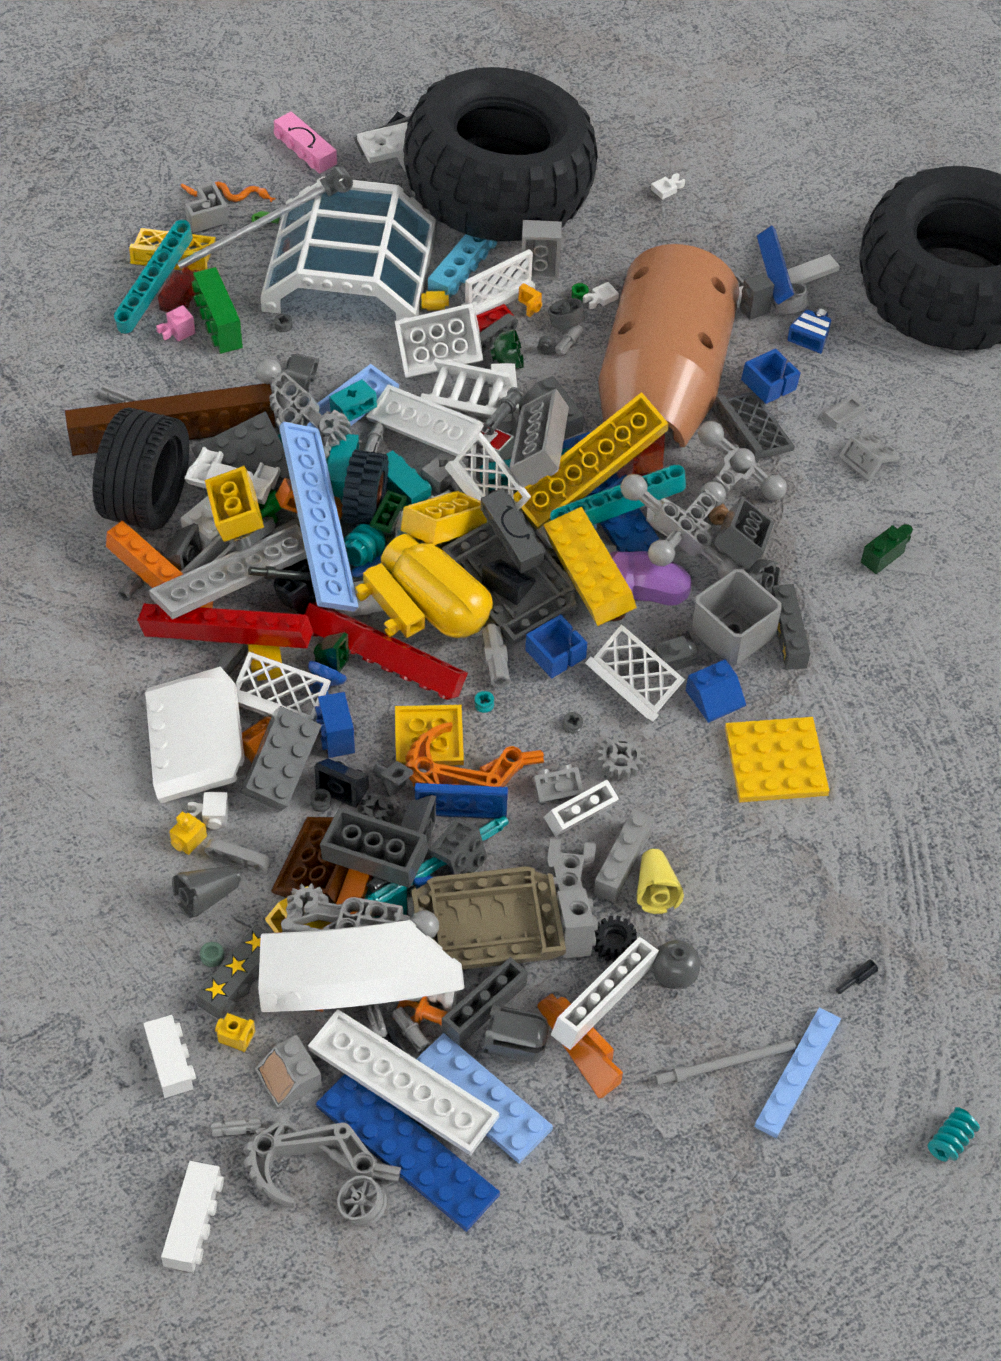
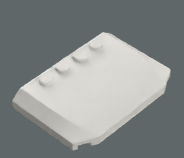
(194, 734)

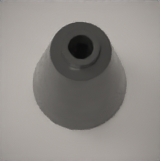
(204, 888)

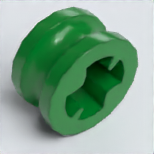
(579, 291)

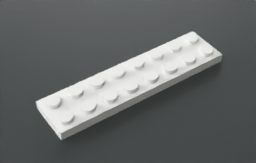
(404, 1082)

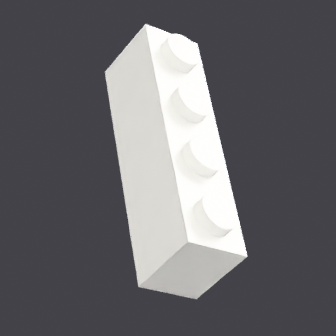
(191, 1217)

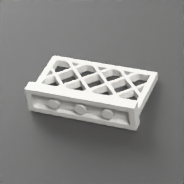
(505, 290)
(467, 479)
(619, 682)
(267, 707)

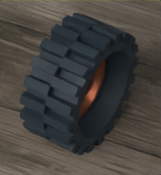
(364, 486)

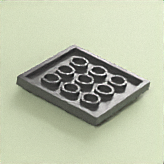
(249, 445)

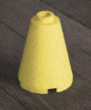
(657, 884)

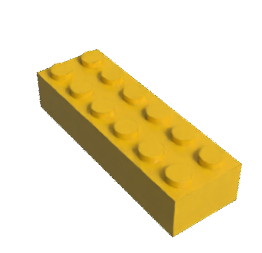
(590, 566)

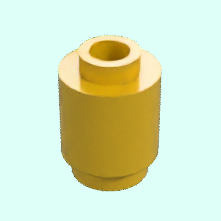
(434, 300)

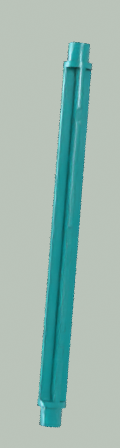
(433, 863)

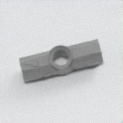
(495, 656)

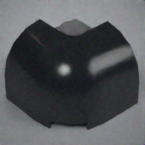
(295, 593)

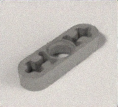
(237, 856)

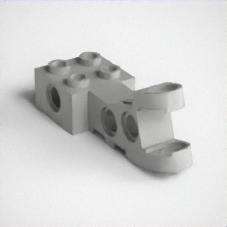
(572, 899)

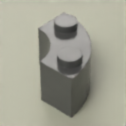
(302, 369)

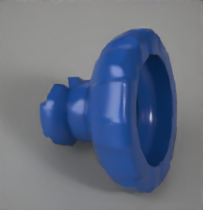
(325, 672)

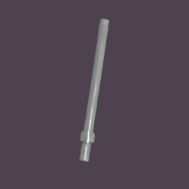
(680, 1073)

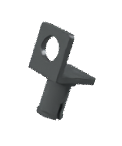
(392, 776)

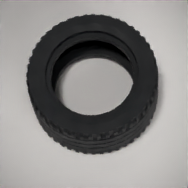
(140, 468)

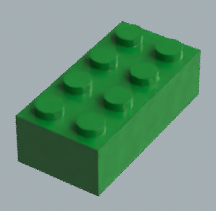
(217, 310)

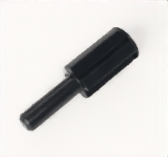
(859, 975)

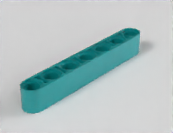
(170, 251)
(613, 503)

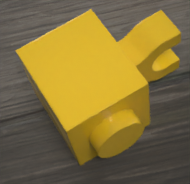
(187, 833)

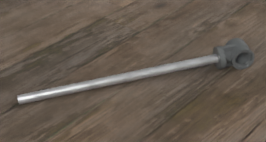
(329, 185)

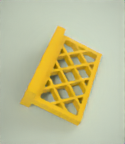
(143, 250)

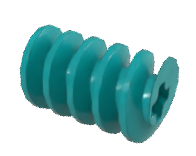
(953, 1135)

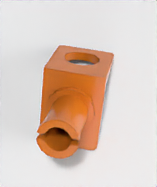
(424, 1011)

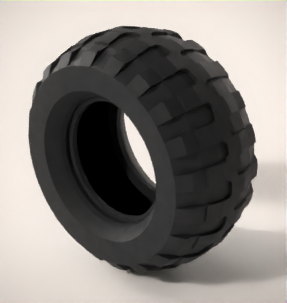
(499, 152)
(919, 292)

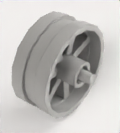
(796, 302)
(362, 1200)

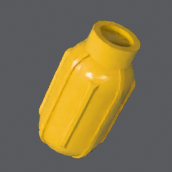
(438, 586)

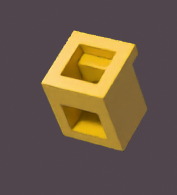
(239, 1036)

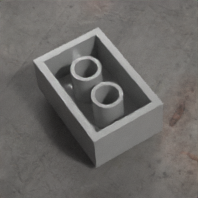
(545, 242)

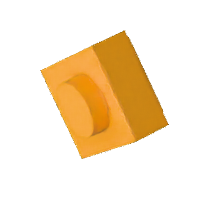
(530, 298)

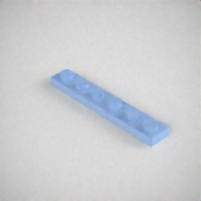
(797, 1073)

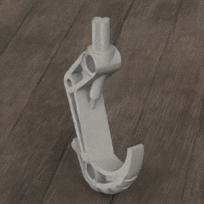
(335, 1139)

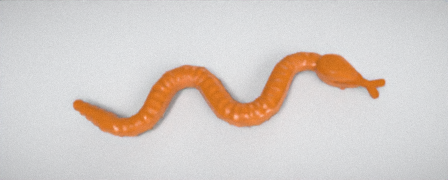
(262, 192)

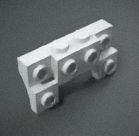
(209, 466)

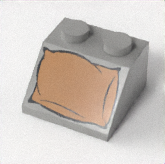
(288, 1072)

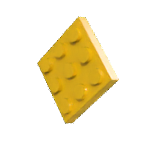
(416, 720)

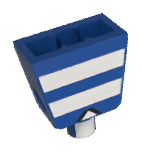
(810, 330)

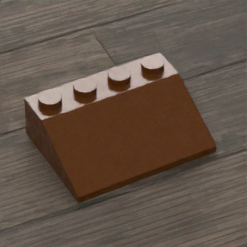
(306, 864)

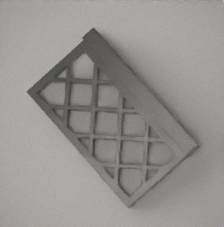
(740, 430)

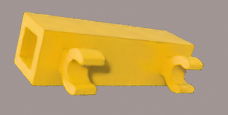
(393, 600)

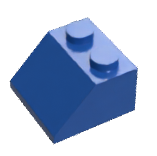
(715, 690)

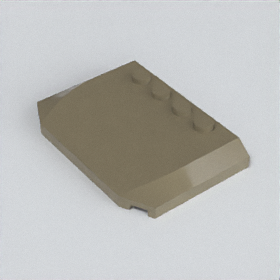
(494, 916)

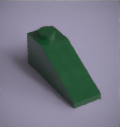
(389, 512)

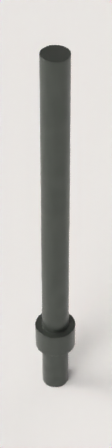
(271, 573)

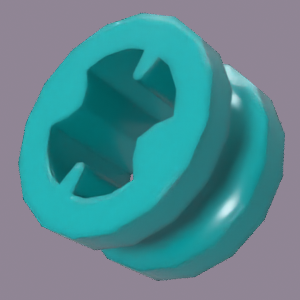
(487, 707)

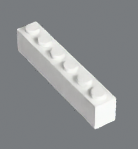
(604, 993)

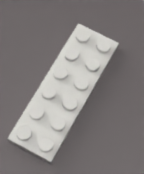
(424, 420)

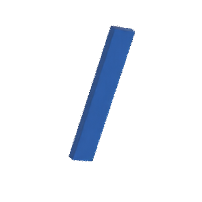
(775, 264)

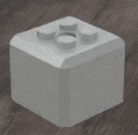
(738, 605)

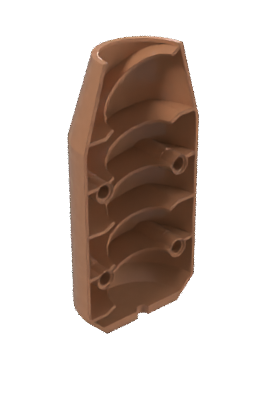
(670, 335)

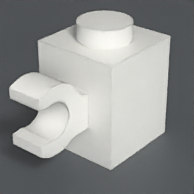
(213, 810)

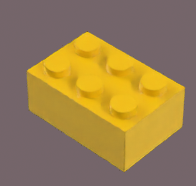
(234, 503)

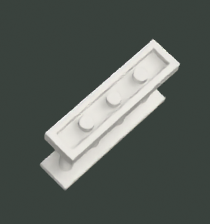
(464, 371)

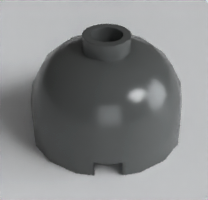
(765, 573)
(676, 964)

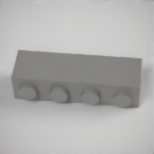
(623, 855)

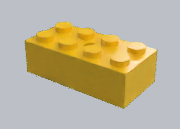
(442, 518)

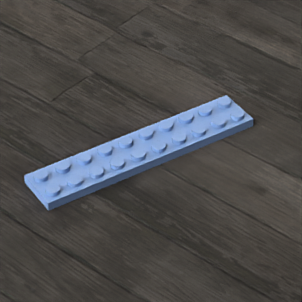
(318, 517)

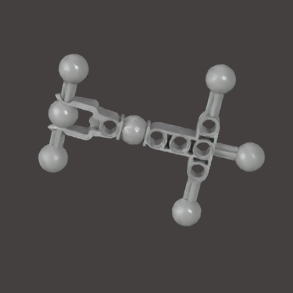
(684, 527)

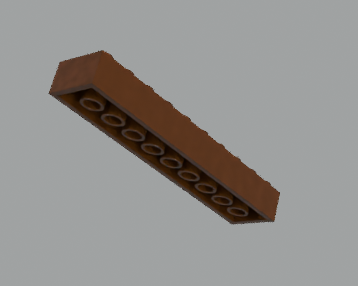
(201, 412)

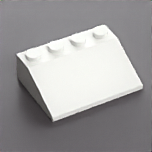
(439, 335)

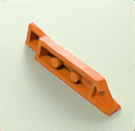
(590, 1054)

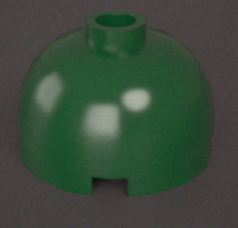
(507, 349)

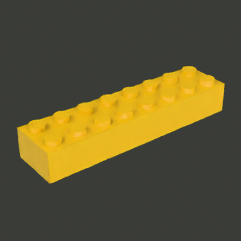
(594, 459)

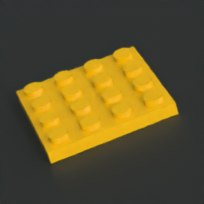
(776, 759)

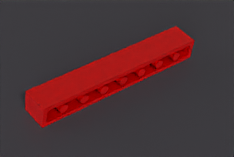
(228, 626)
(389, 652)

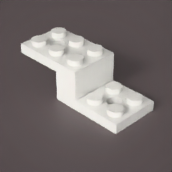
(393, 142)

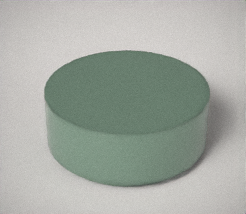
(212, 954)

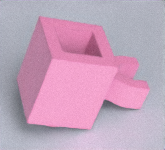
(179, 324)

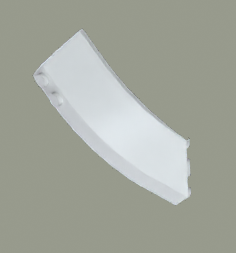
(352, 967)

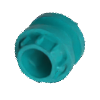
(364, 545)

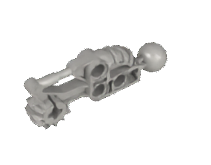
(292, 406)
(318, 908)

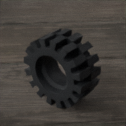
(618, 927)

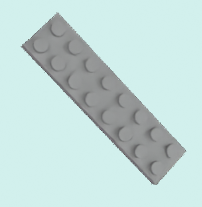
(229, 572)

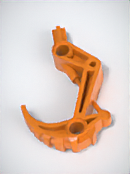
(495, 773)

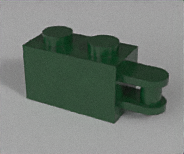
(886, 547)

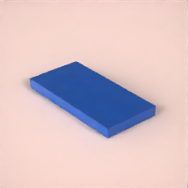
(466, 800)

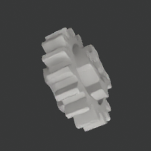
(621, 756)

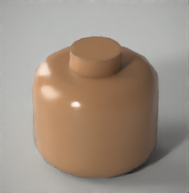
(718, 514)

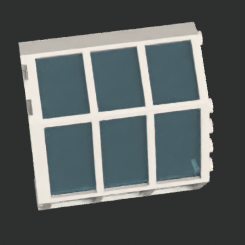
(354, 244)

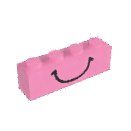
(305, 142)

